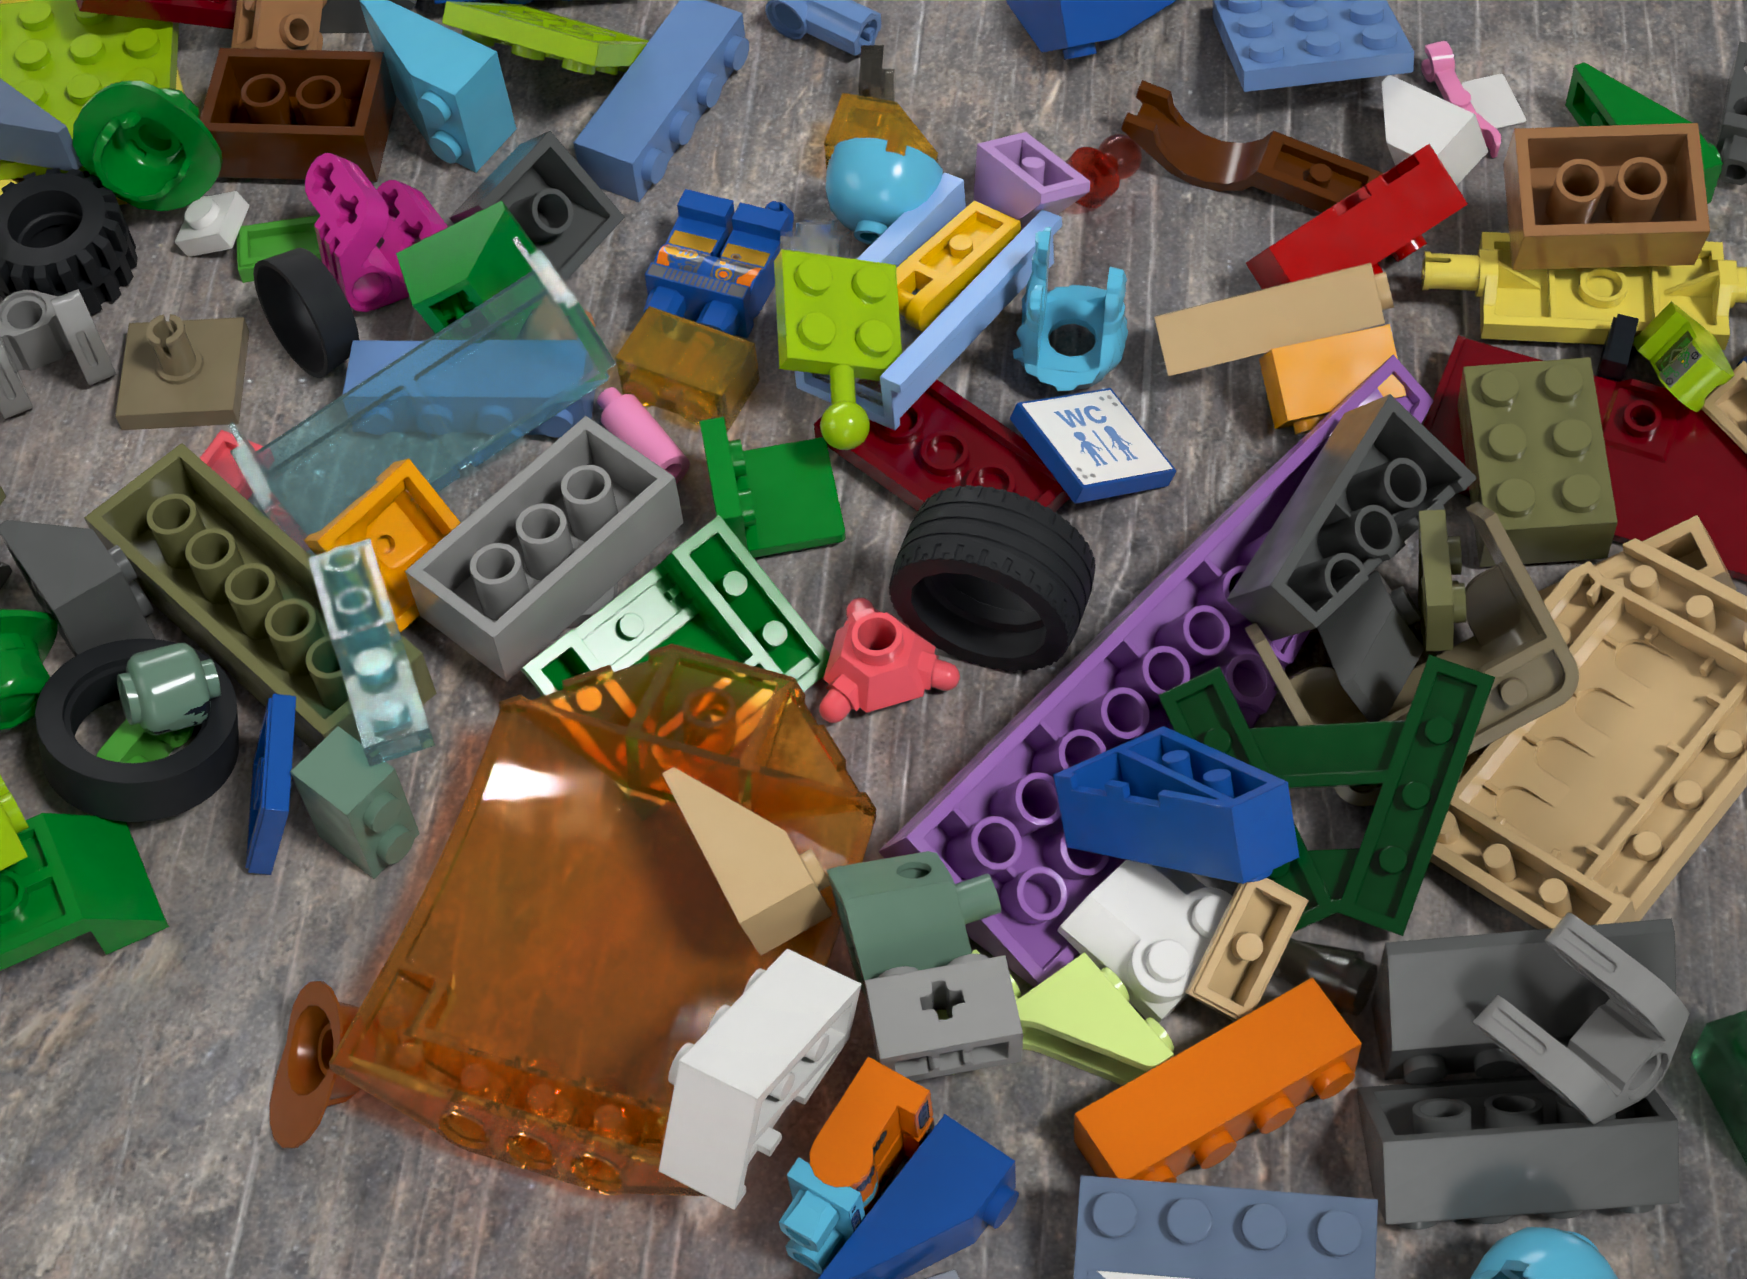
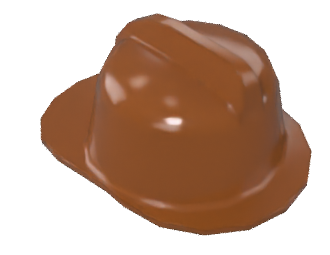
(304, 1077)

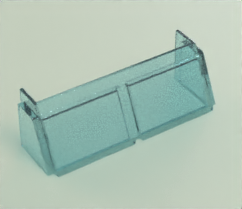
(437, 404)

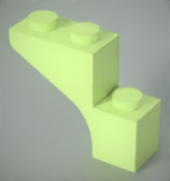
(1088, 1023)

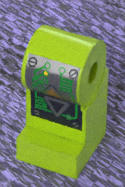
(1684, 356)

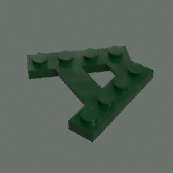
(1411, 759)

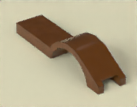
(1270, 164)

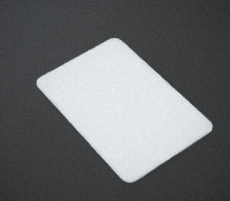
(1494, 101)

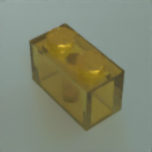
(687, 368)

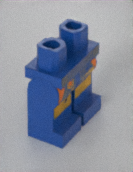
(717, 263)

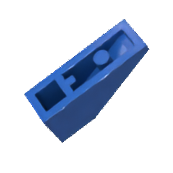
(931, 1207)

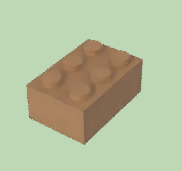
(1605, 196)

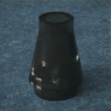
(1338, 971)

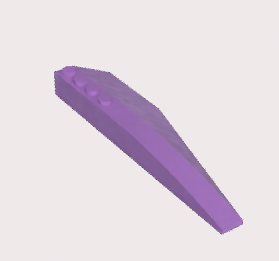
(1004, 804)

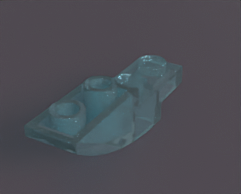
(371, 652)

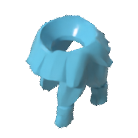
(1086, 306)

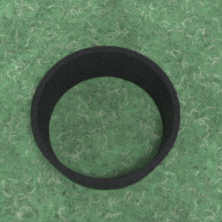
(306, 310)

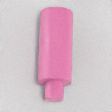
(635, 426)

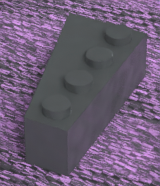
(1347, 517)

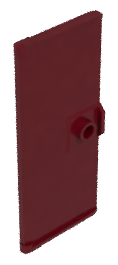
(1658, 451)

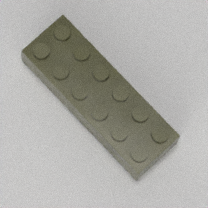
(234, 588)

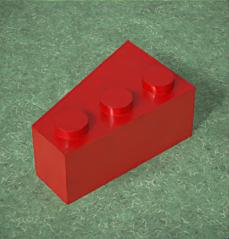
(1367, 225)

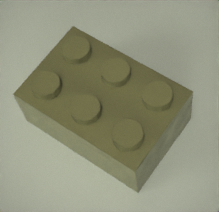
(1539, 458)

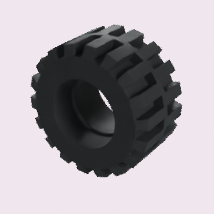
(64, 237)

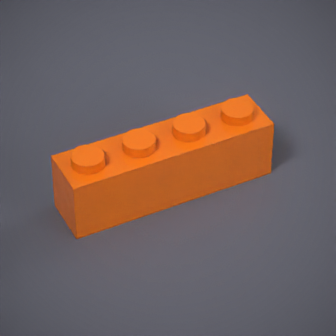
(1221, 1090)

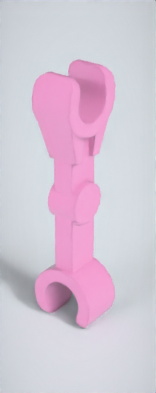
(1441, 69)

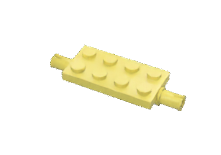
(1581, 302)

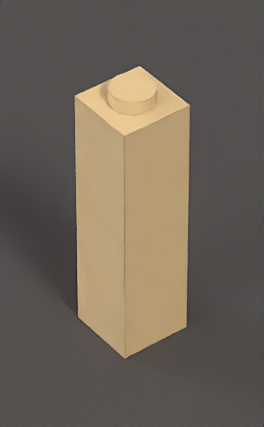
(1273, 318)

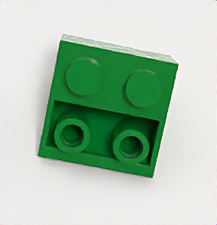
(464, 265)

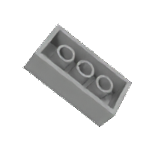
(545, 547)

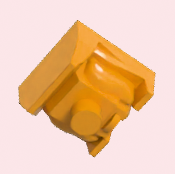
(402, 521)

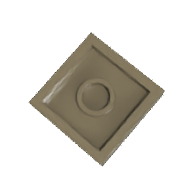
(182, 373)

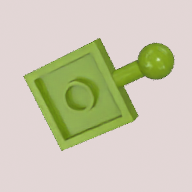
(840, 323)

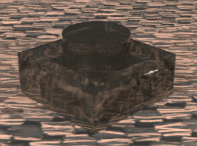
(873, 77)

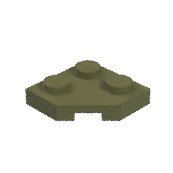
(1439, 598)

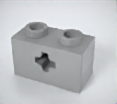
(981, 1012)

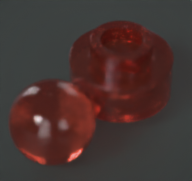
(1113, 160)

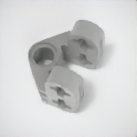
(40, 331)
(1619, 1048)

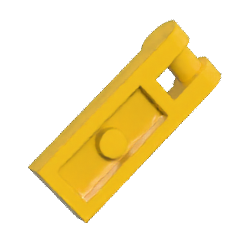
(951, 261)

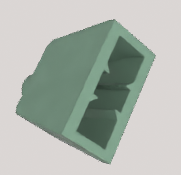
(907, 912)

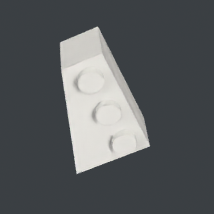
(750, 1068)

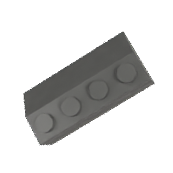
(1439, 986)
(1509, 1151)

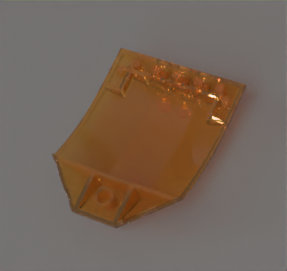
(582, 923)

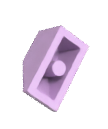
(1024, 177)

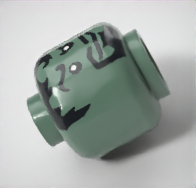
(168, 689)

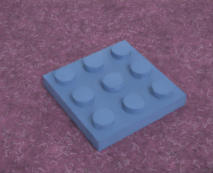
(1311, 41)

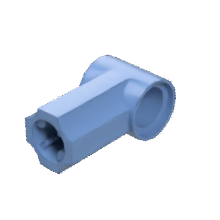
(832, 21)

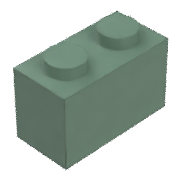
(356, 805)

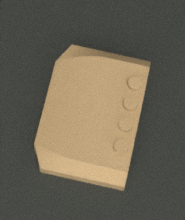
(1628, 774)

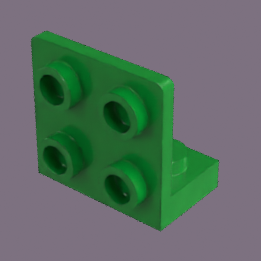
(773, 494)

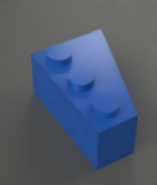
(1178, 809)

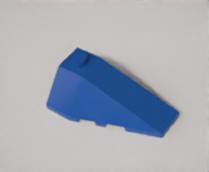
(1081, 23)

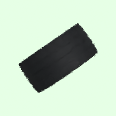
(993, 578)

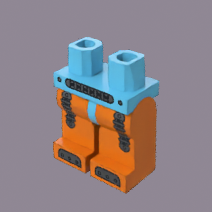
(853, 1161)

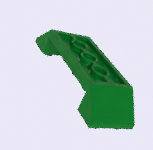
(76, 880)

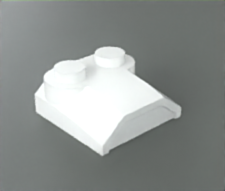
(1149, 931)

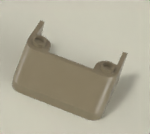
(1510, 641)

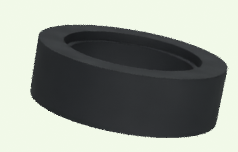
(129, 789)

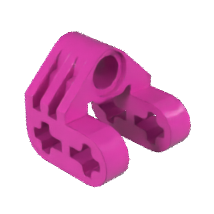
(353, 222)

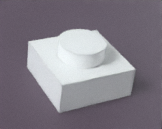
(212, 224)

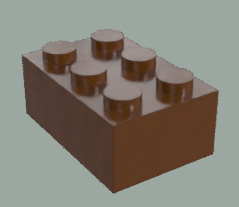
(290, 106)

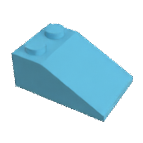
(444, 83)

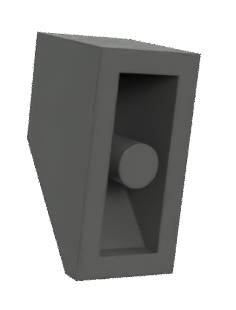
(1373, 645)

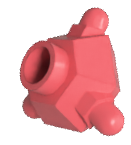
(879, 664)

